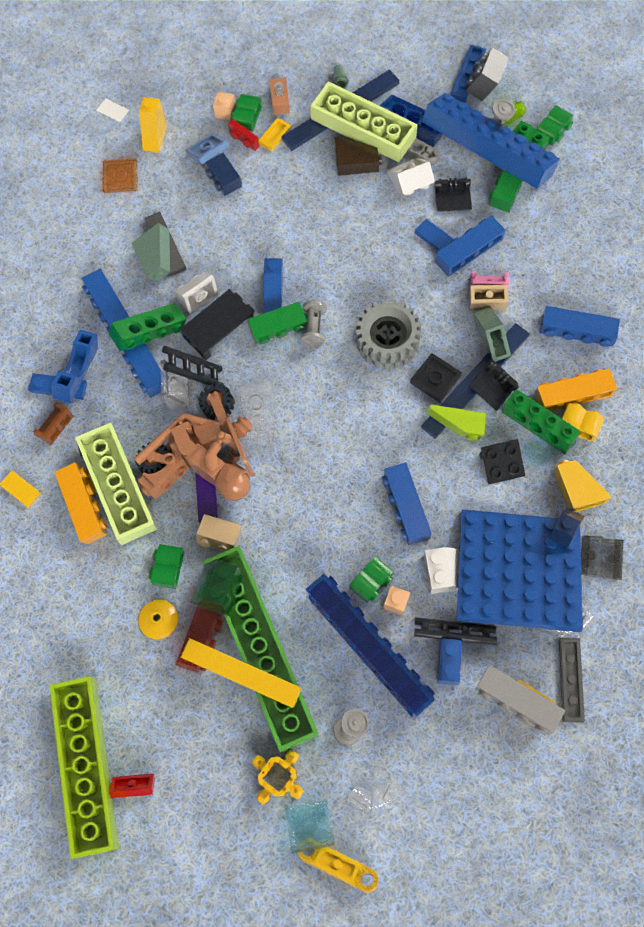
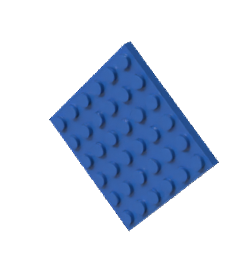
(518, 574)

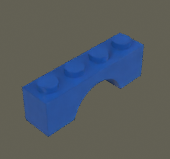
(67, 382)

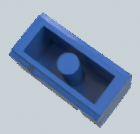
(449, 661)

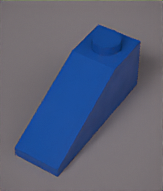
(273, 284)

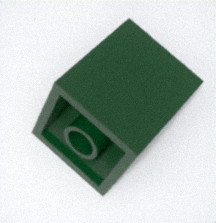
(217, 587)

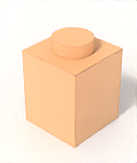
(224, 105)
(396, 600)

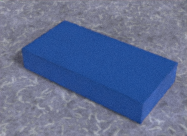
(433, 235)

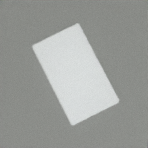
(112, 110)

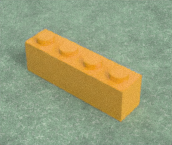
(577, 390)
(81, 503)

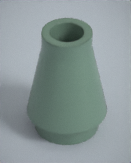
(339, 77)

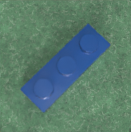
(42, 385)

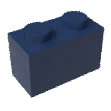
(223, 174)

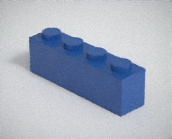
(470, 245)
(580, 326)
(407, 504)

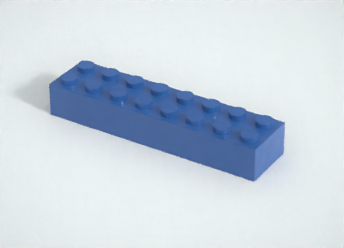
(491, 140)

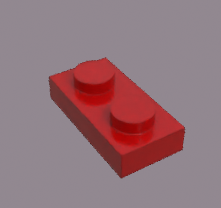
(239, 132)
(132, 785)

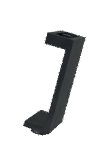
(216, 322)

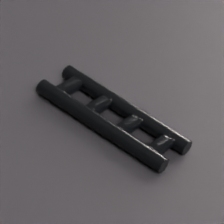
(186, 371)
(465, 628)

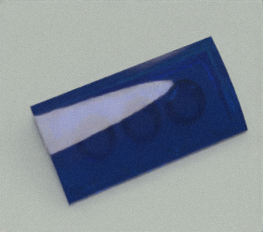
(414, 114)

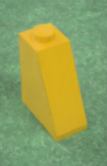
(152, 124)
(579, 487)

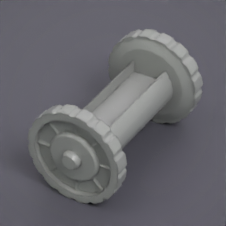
(503, 111)
(313, 335)
(351, 726)

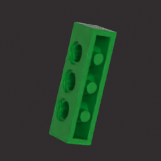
(147, 326)
(540, 421)

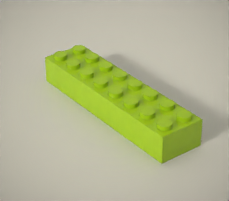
(83, 768)

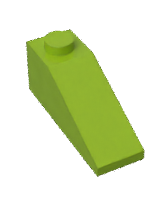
(462, 422)

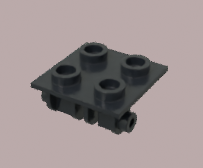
(453, 194)
(494, 384)
(502, 461)

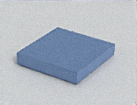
(207, 148)

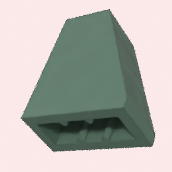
(154, 252)
(492, 333)

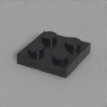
(436, 377)

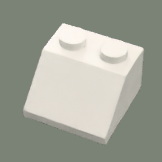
(411, 176)
(197, 292)
(442, 569)

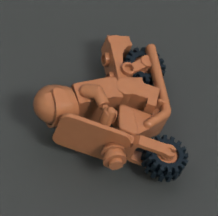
(196, 445)

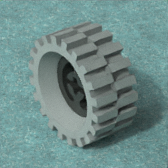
(372, 332)

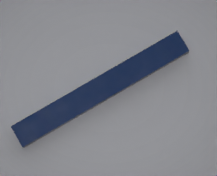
(311, 128)
(463, 393)

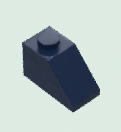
(566, 527)

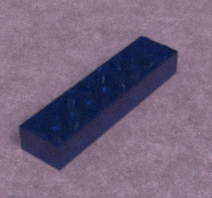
(370, 647)

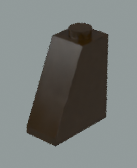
(356, 157)

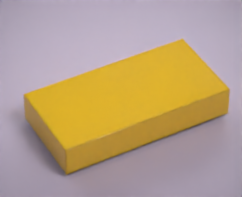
(273, 134)
(20, 489)

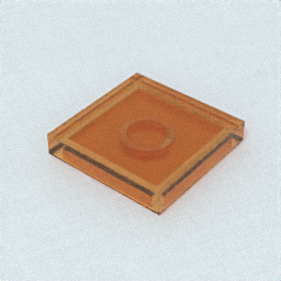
(120, 175)

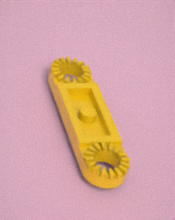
(341, 867)

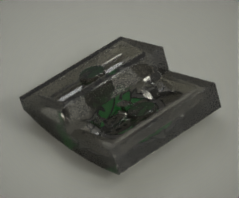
(602, 557)

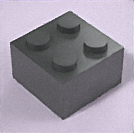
(486, 73)

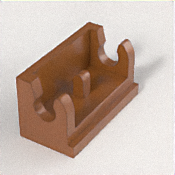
(54, 424)

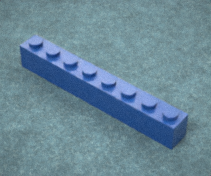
(111, 311)

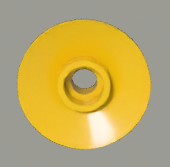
(163, 627)

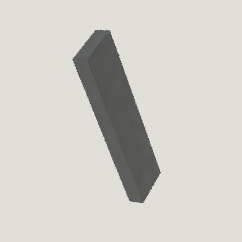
(176, 261)
(571, 680)

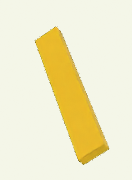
(241, 673)

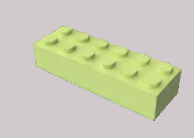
(363, 121)
(116, 484)

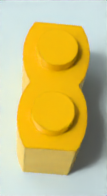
(586, 421)

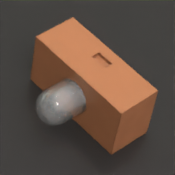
(279, 96)

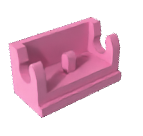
(489, 280)

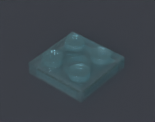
(309, 826)

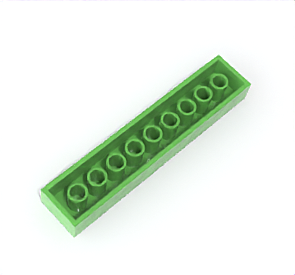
(262, 649)

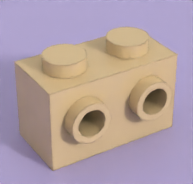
(488, 295)
(218, 533)

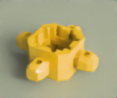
(264, 795)

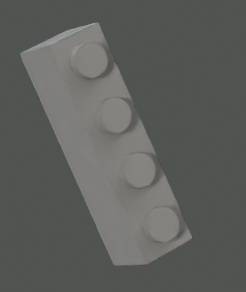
(520, 700)

